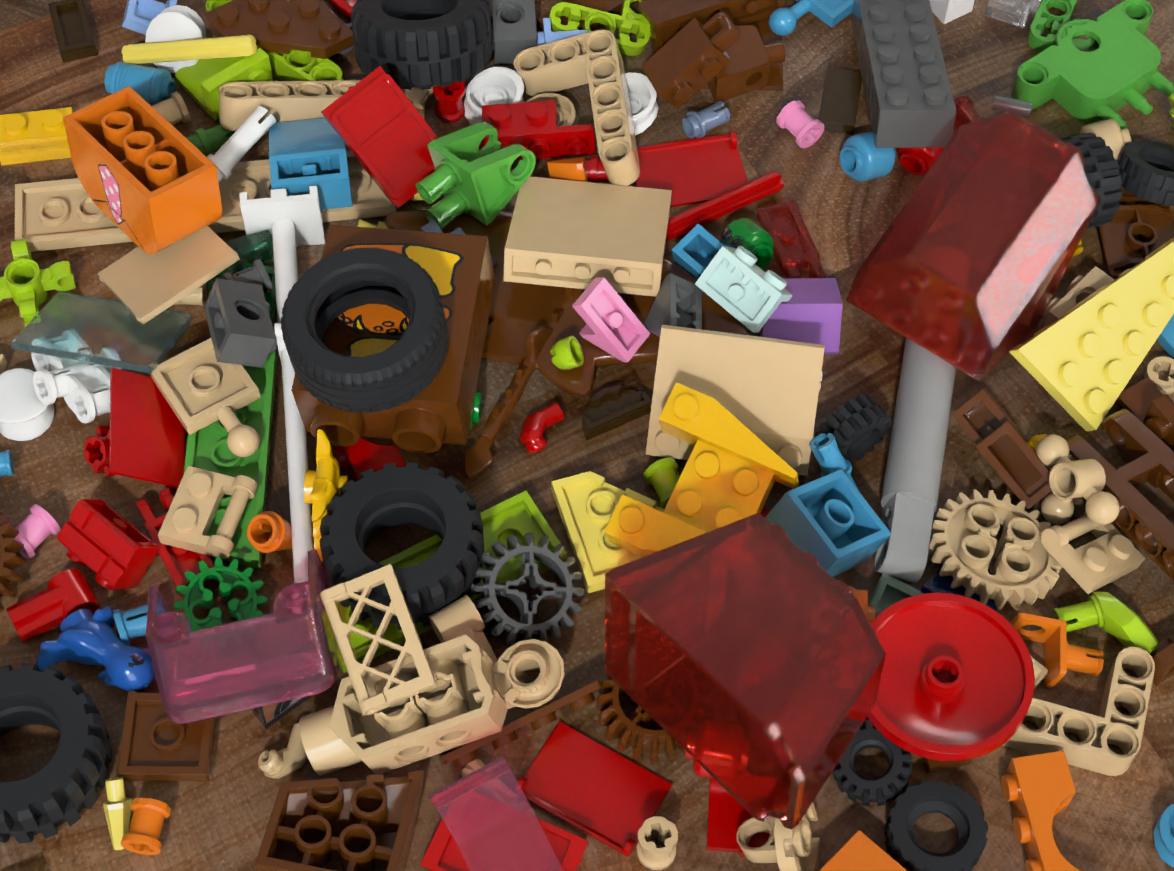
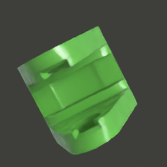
(473, 178)

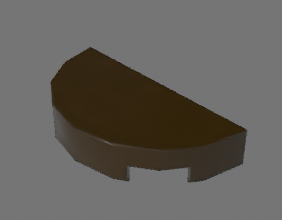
(613, 408)

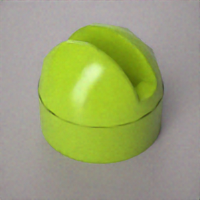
(567, 353)

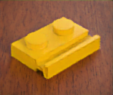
(33, 136)

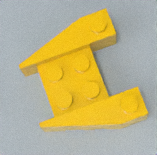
(720, 484)

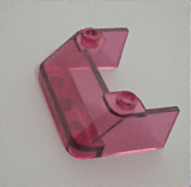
(245, 660)

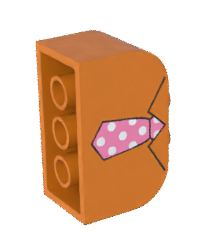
(142, 171)

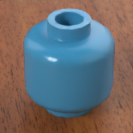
(864, 161)

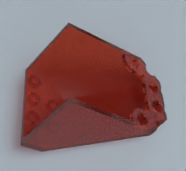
(980, 243)

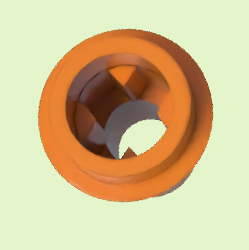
(269, 532)

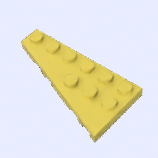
(1103, 339)

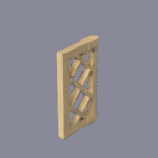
(412, 646)

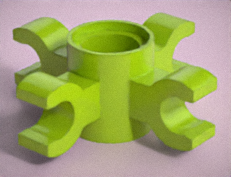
(30, 284)

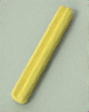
(189, 49)

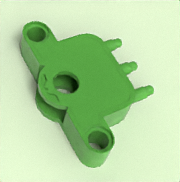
(1097, 73)

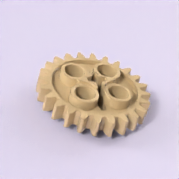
(966, 541)

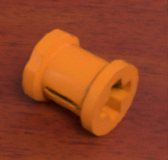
(146, 826)

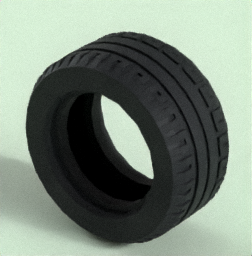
(351, 281)

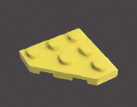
(585, 509)

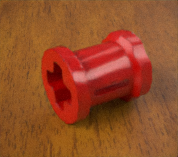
(449, 102)

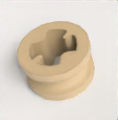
(1152, 373)

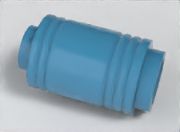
(149, 82)

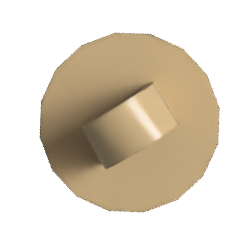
(789, 848)

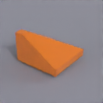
(568, 169)

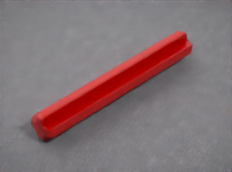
(724, 204)

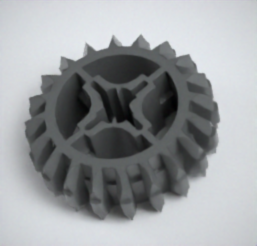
(524, 609)

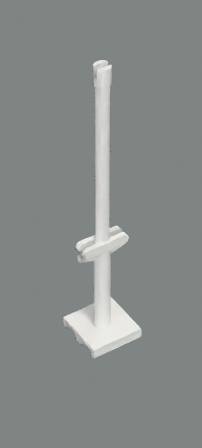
(292, 223)

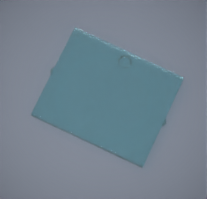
(101, 333)

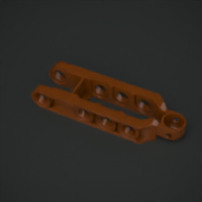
(1148, 462)

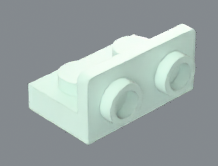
(743, 287)

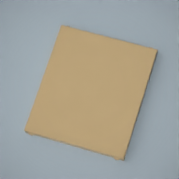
(159, 280)

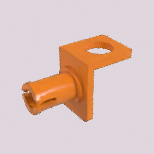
(1058, 654)

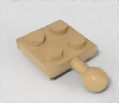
(209, 391)

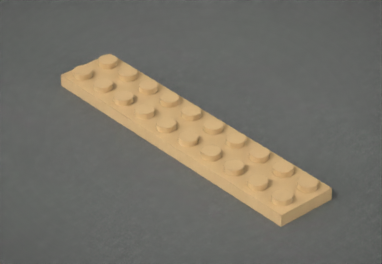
(64, 216)

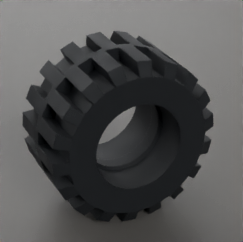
(1101, 173)

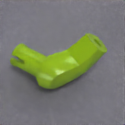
(1112, 617)

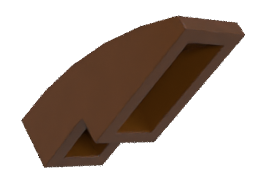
(1004, 447)

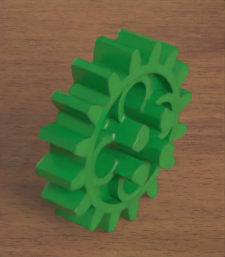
(229, 579)

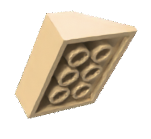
(757, 379)

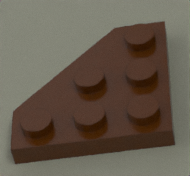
(283, 25)

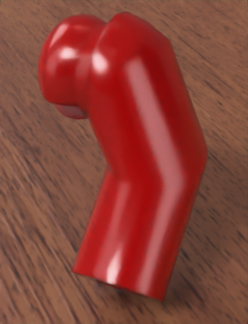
(535, 425)

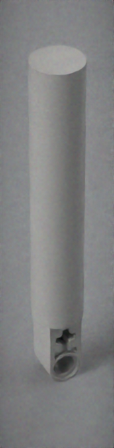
(914, 462)

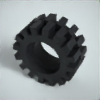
(857, 426)
(875, 789)

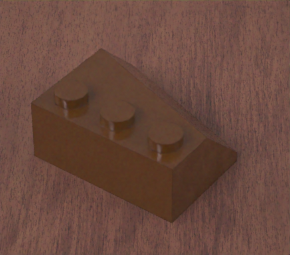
(342, 825)

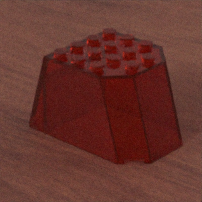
(745, 660)

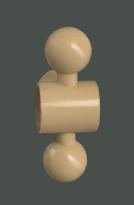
(1074, 480)

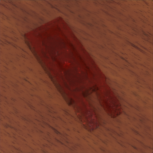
(792, 241)

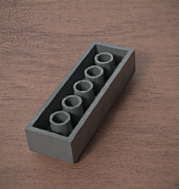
(903, 73)

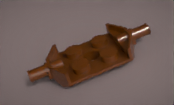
(1134, 217)

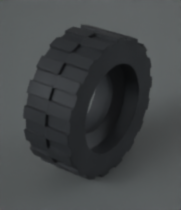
(1148, 171)
(941, 799)

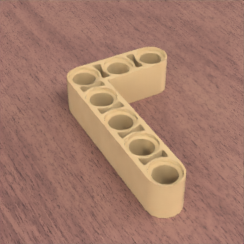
(596, 61)
(281, 98)
(1095, 730)

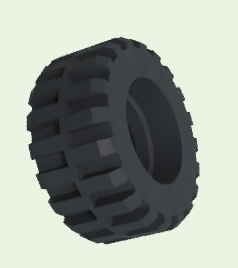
(422, 39)
(398, 498)
(78, 765)

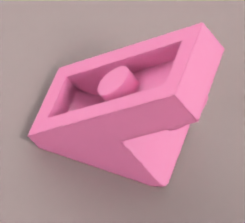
(609, 321)

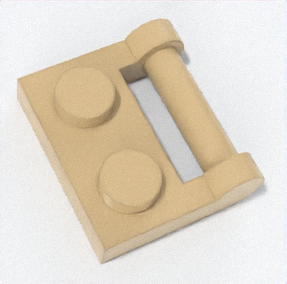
(196, 508)
(1097, 561)

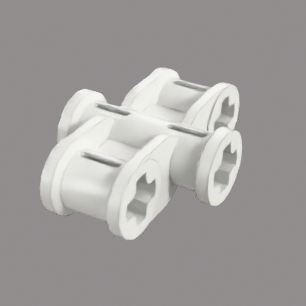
(79, 382)

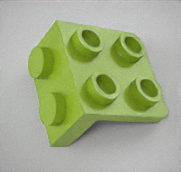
(208, 75)

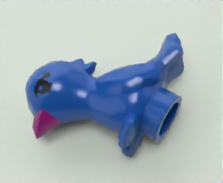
(92, 642)

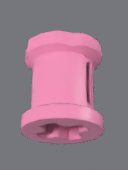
(800, 124)
(35, 530)

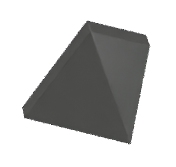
(675, 305)

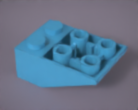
(310, 155)

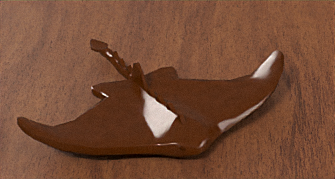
(534, 317)

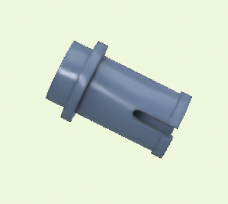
(698, 123)

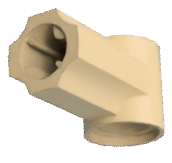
(461, 619)

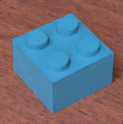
(830, 522)

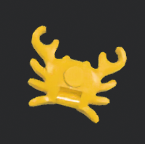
(322, 485)

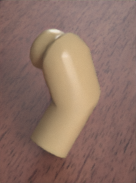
(285, 761)

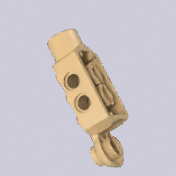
(462, 708)

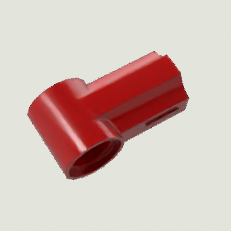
(47, 609)

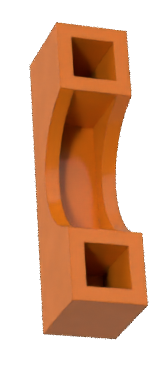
(1039, 790)

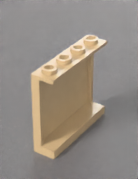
(586, 231)

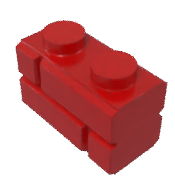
(107, 544)

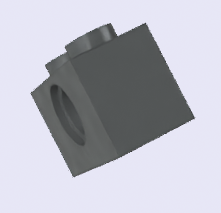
(512, 28)
(240, 323)

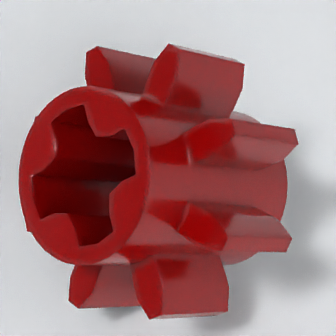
(97, 450)

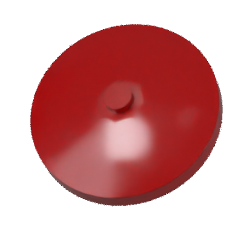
(950, 677)

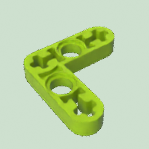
(627, 23)

